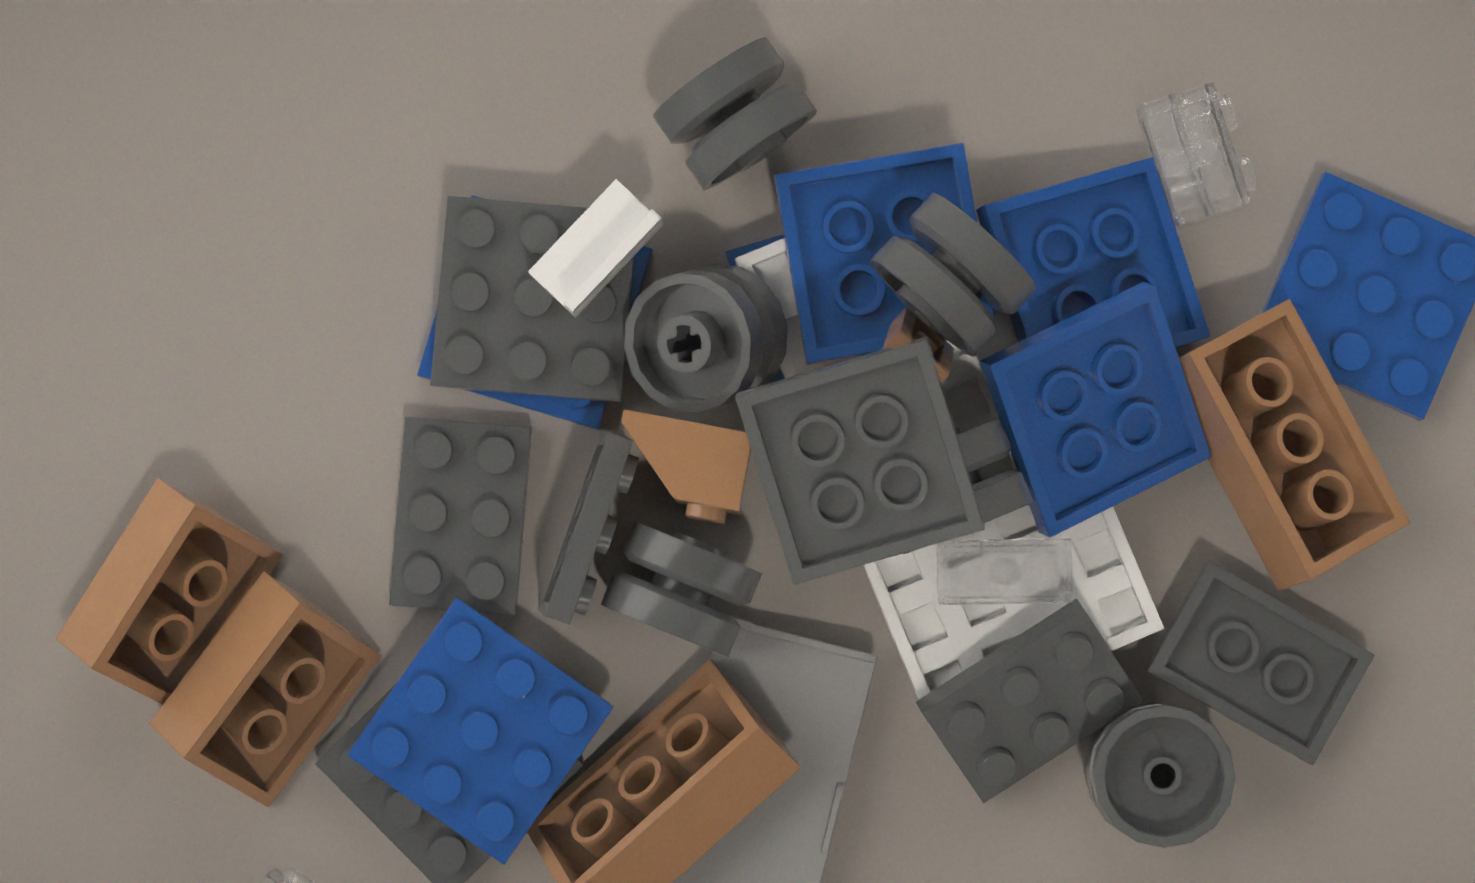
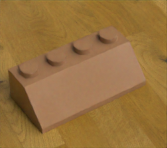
(1288, 448)
(665, 788)

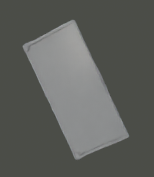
(816, 705)

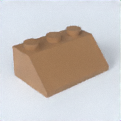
(695, 461)
(164, 592)
(264, 690)

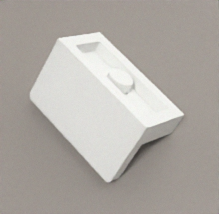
(596, 248)

